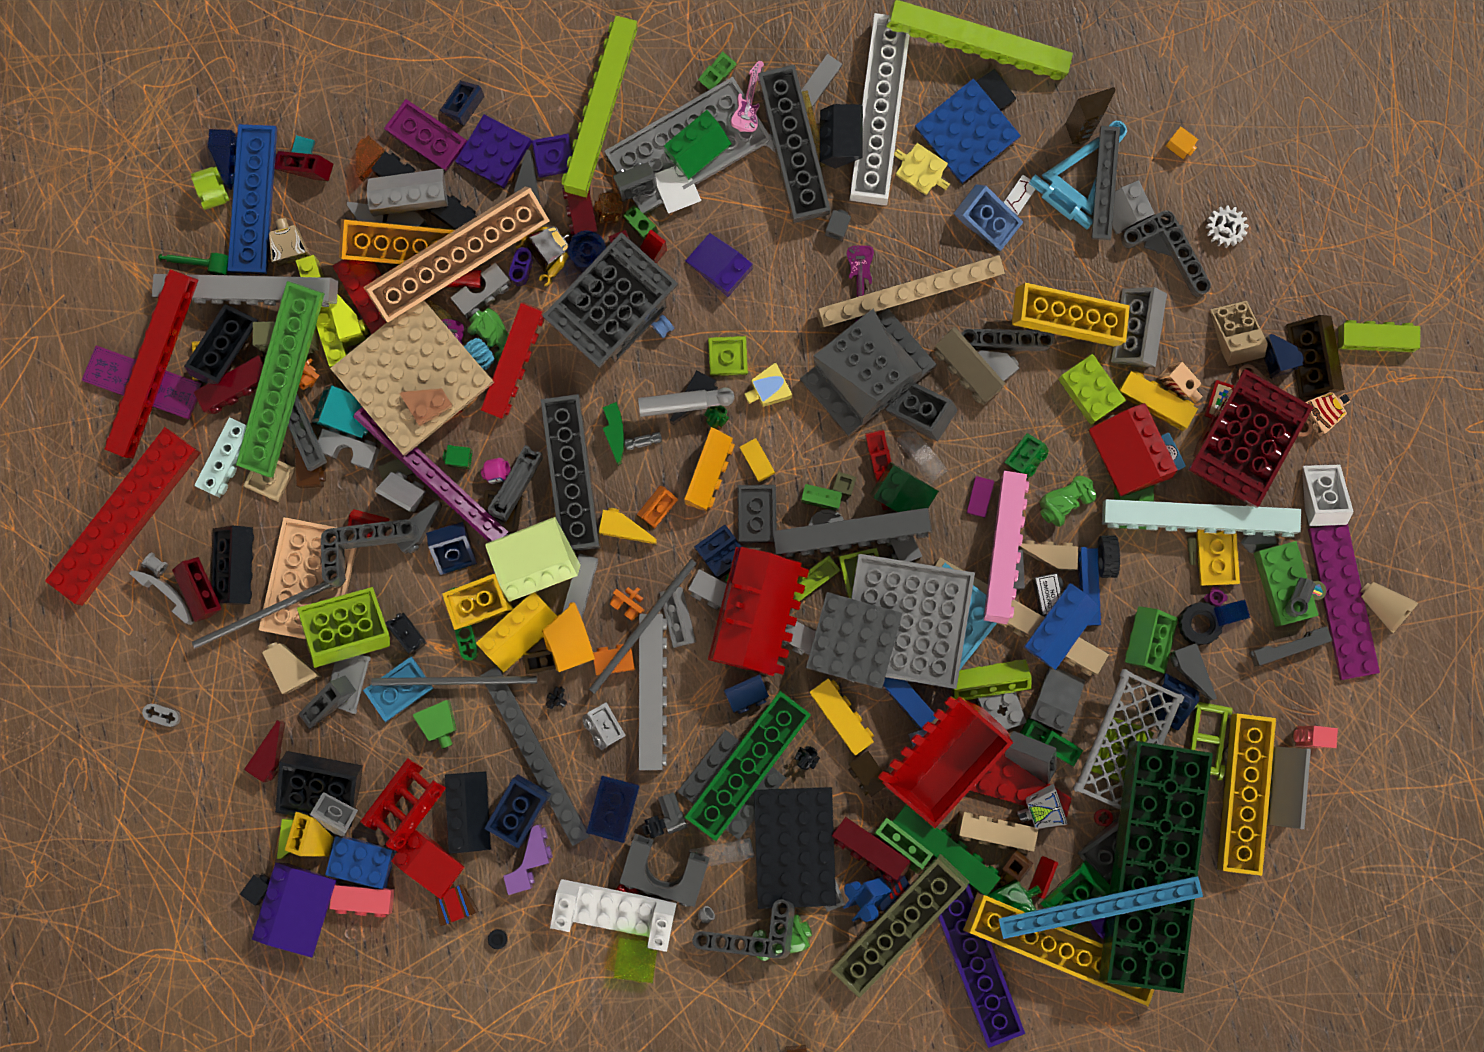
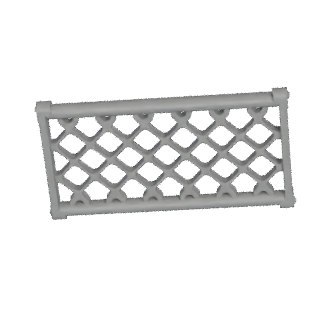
(1093, 755)

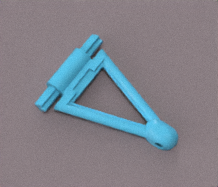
(1061, 194)

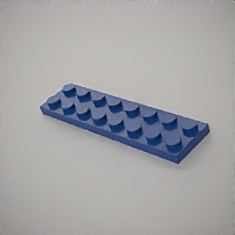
(252, 199)

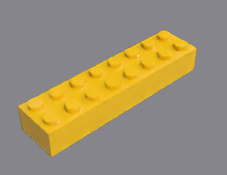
(1246, 794)

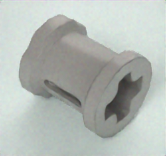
(154, 564)

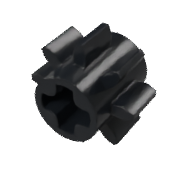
(807, 757)
(654, 826)

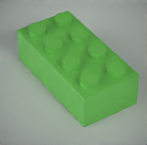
(1279, 573)

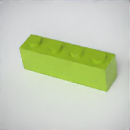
(1379, 336)
(993, 680)

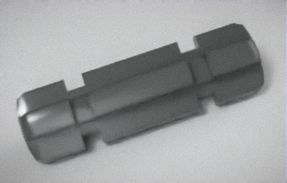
(642, 441)

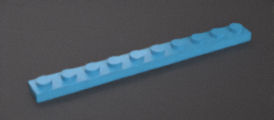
(1100, 907)

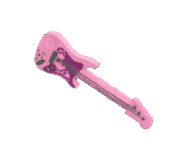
(745, 116)

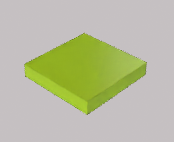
(728, 356)

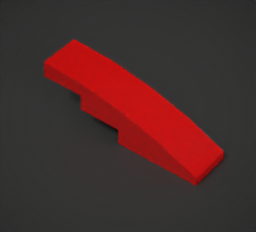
(878, 454)

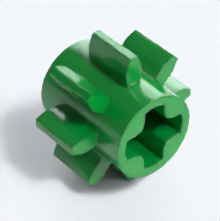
(716, 416)

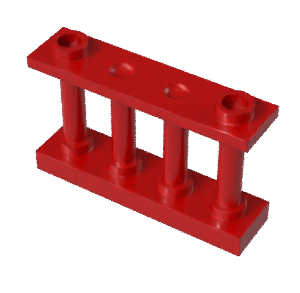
(390, 796)

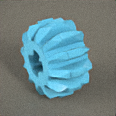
(480, 352)

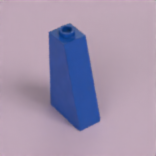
(909, 701)

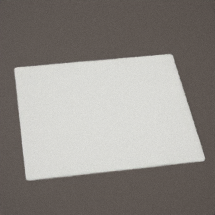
(672, 191)

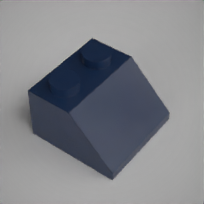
(1281, 356)
(451, 548)
(746, 694)

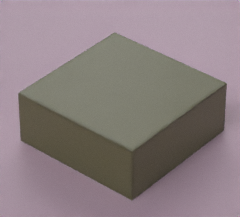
(844, 483)

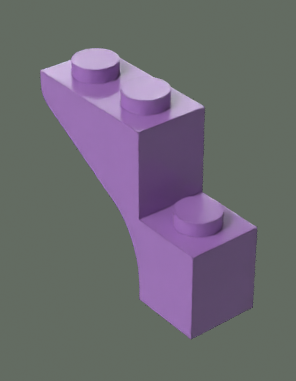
(536, 854)

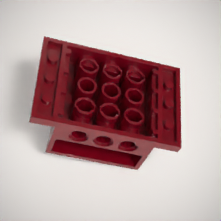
(1249, 438)

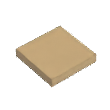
(270, 487)

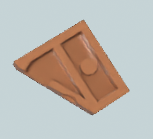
(426, 403)

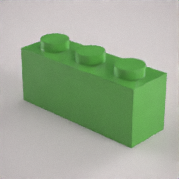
(903, 844)

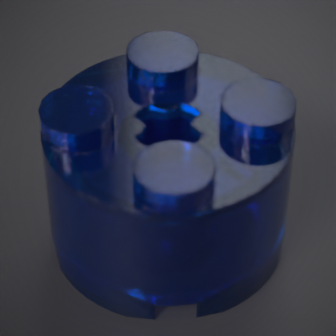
(581, 242)

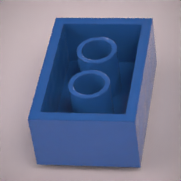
(360, 862)

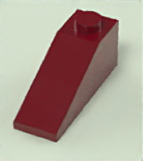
(304, 165)
(267, 757)

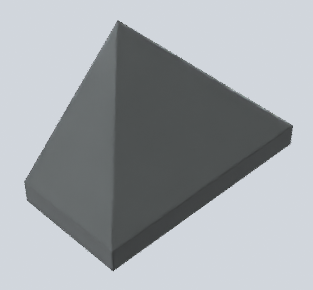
(1257, 542)

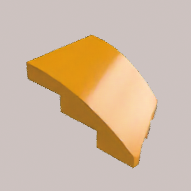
(568, 639)

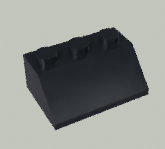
(841, 134)

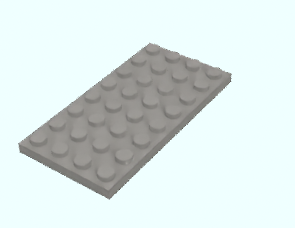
(649, 142)

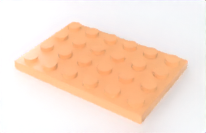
(296, 569)

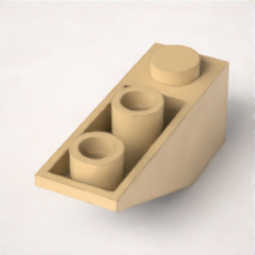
(1055, 556)

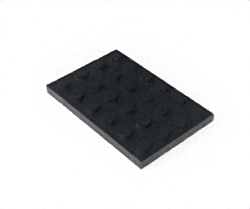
(794, 847)

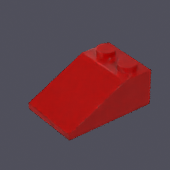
(428, 863)

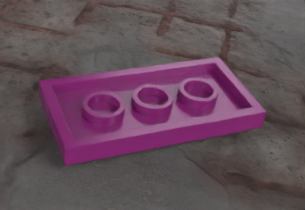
(425, 135)

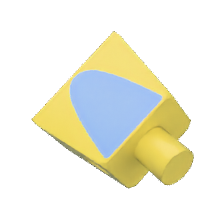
(769, 387)

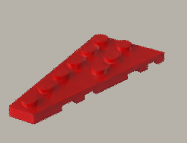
(1014, 784)

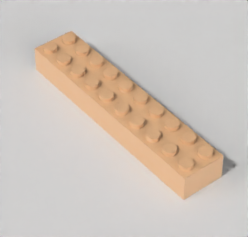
(456, 254)

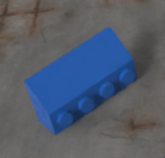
(1062, 626)

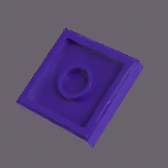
(552, 155)

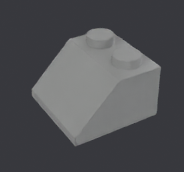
(1130, 207)
(333, 814)

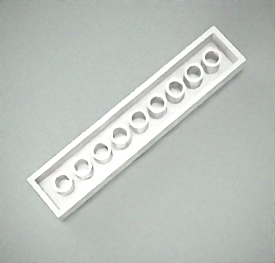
(880, 112)

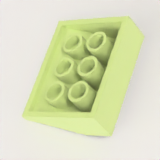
(532, 559)

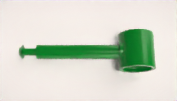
(216, 264)

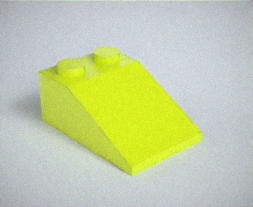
(348, 325)

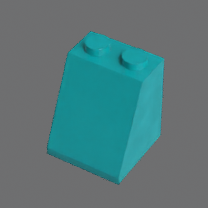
(337, 412)

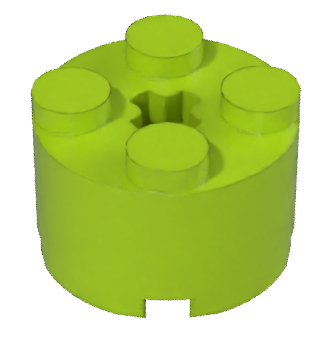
(210, 187)

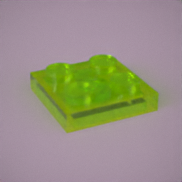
(635, 961)

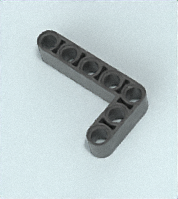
(1173, 247)
(1015, 337)
(360, 540)
(751, 942)

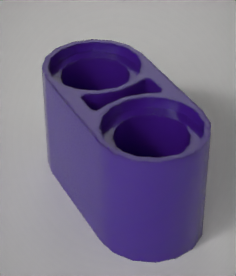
(523, 267)

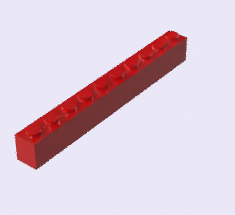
(151, 364)

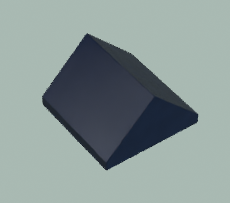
(463, 102)

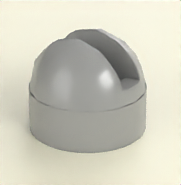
(706, 914)

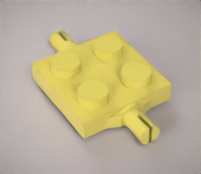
(921, 169)

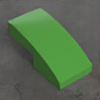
(717, 71)

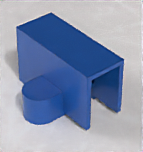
(867, 897)

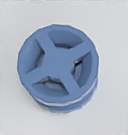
(662, 326)

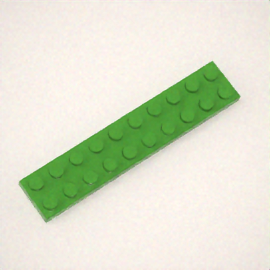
(280, 379)

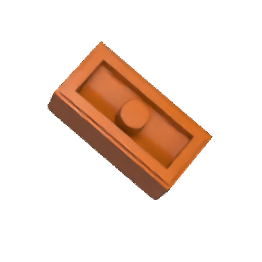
(657, 506)

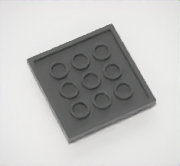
(854, 640)
(709, 768)

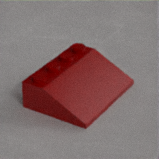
(1133, 450)

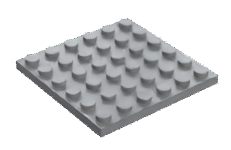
(933, 616)

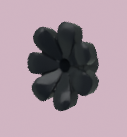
(556, 698)

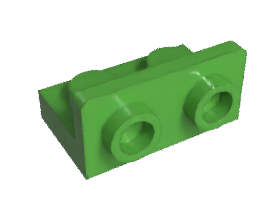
(821, 497)

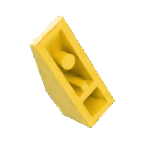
(620, 526)

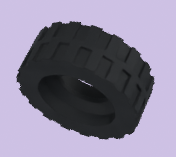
(1108, 556)
(1185, 624)

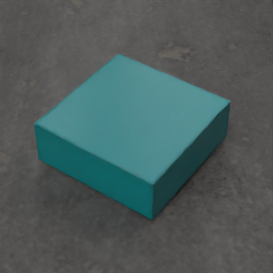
(303, 145)

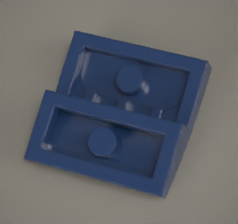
(718, 551)

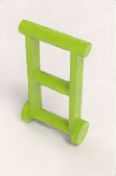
(1219, 769)

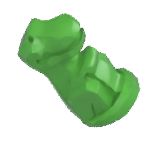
(489, 328)
(1060, 502)
(799, 941)

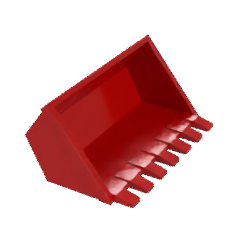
(757, 611)
(947, 759)

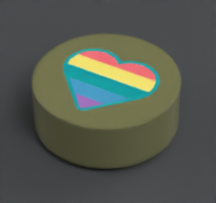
(1319, 591)

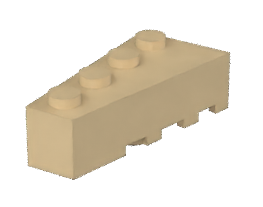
(997, 831)

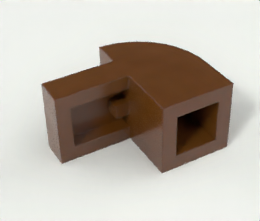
(1015, 868)

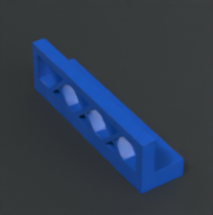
(1089, 578)

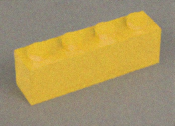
(1158, 401)
(841, 716)

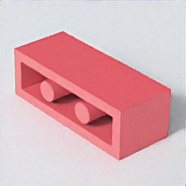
(1316, 736)
(362, 900)

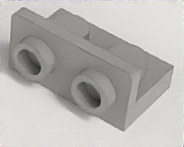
(603, 726)

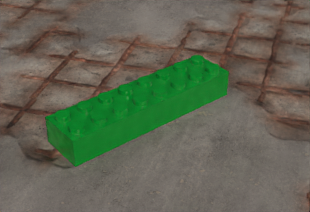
(747, 766)

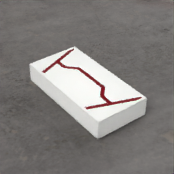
(1019, 195)

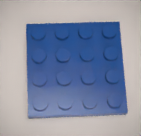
(967, 131)

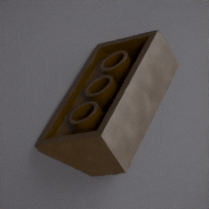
(1087, 115)
(1321, 362)

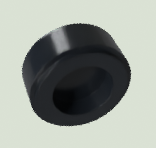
(497, 939)

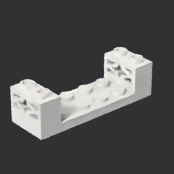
(613, 911)

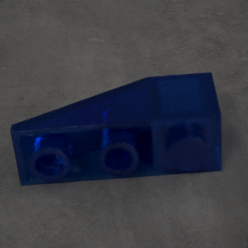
(222, 147)

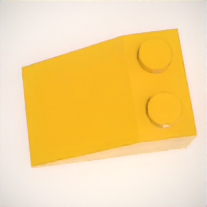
(476, 602)

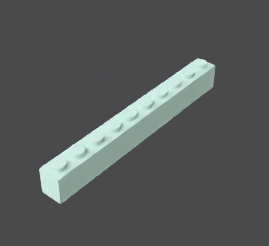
(1201, 516)

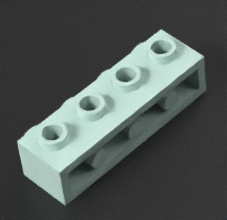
(222, 460)

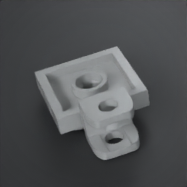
(1013, 714)

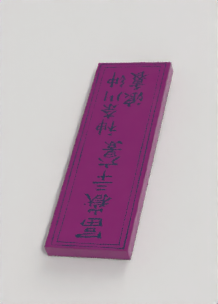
(113, 372)

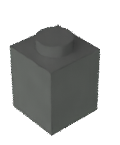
(838, 225)

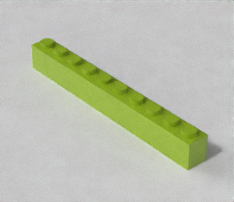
(979, 40)
(600, 106)

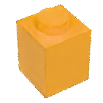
(1182, 143)

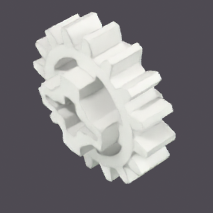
(1234, 221)

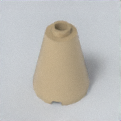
(1388, 605)

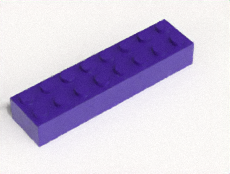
(980, 975)

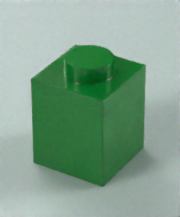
(458, 456)

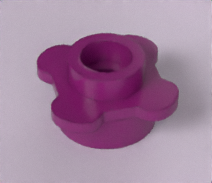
(1221, 597)

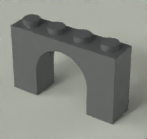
(638, 876)

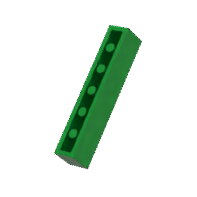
(939, 842)

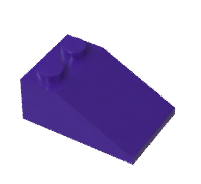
(720, 264)

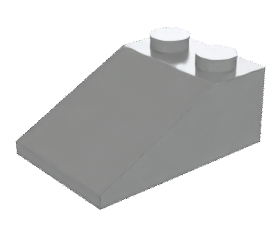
(401, 491)

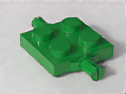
(1016, 896)

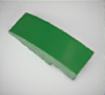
(615, 431)
(1065, 749)

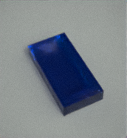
(1232, 612)

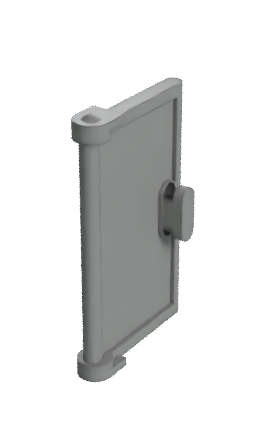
(355, 670)

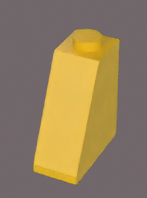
(308, 837)

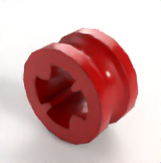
(1107, 821)

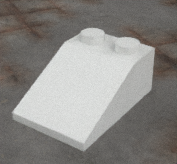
(1326, 495)

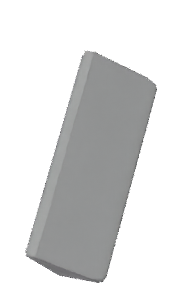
(678, 619)

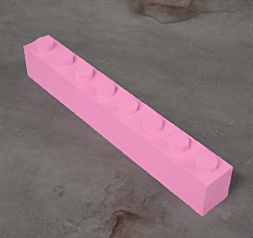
(1005, 547)

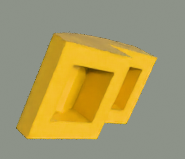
(757, 460)

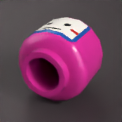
(495, 470)

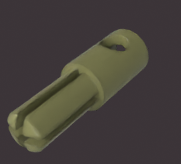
(1191, 544)

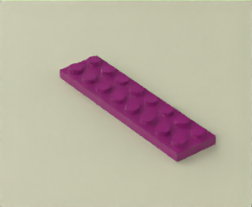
(1343, 601)

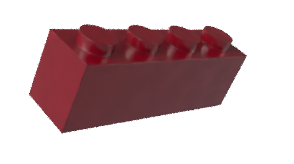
(232, 386)
(871, 850)

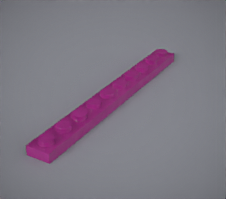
(438, 482)

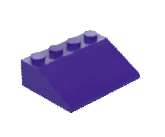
(293, 909)

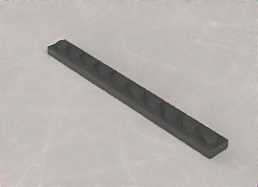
(537, 759)

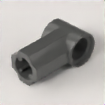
(1301, 596)
(673, 816)

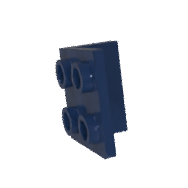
(1190, 700)

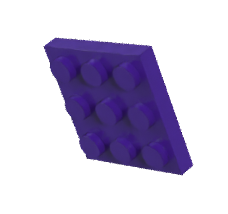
(493, 151)

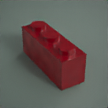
(581, 212)
(196, 589)

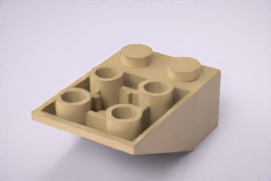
(1238, 333)

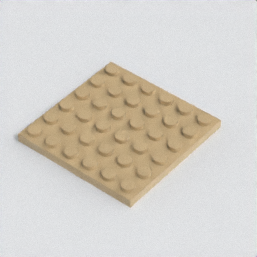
(406, 356)

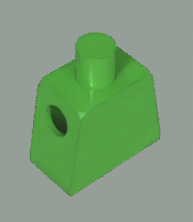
(437, 722)

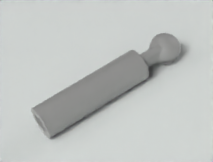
(684, 401)

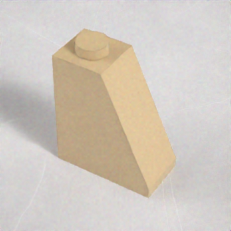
(288, 668)

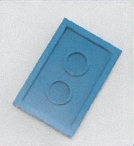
(394, 699)

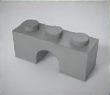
(471, 302)
(364, 453)

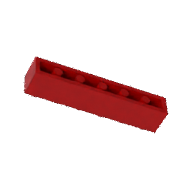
(512, 360)

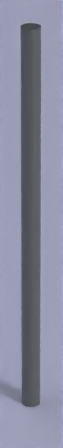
(261, 614)
(642, 626)
(454, 680)

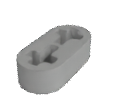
(160, 719)

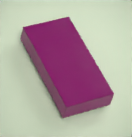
(980, 497)

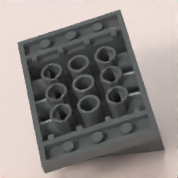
(612, 302)
(866, 369)

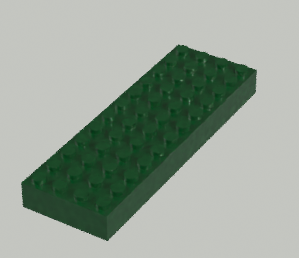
(1156, 845)

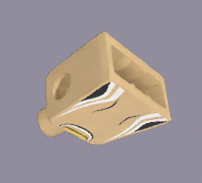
(286, 244)

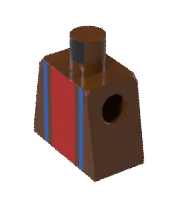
(455, 905)

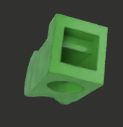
(639, 222)

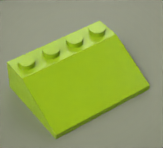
(343, 627)

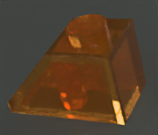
(367, 155)

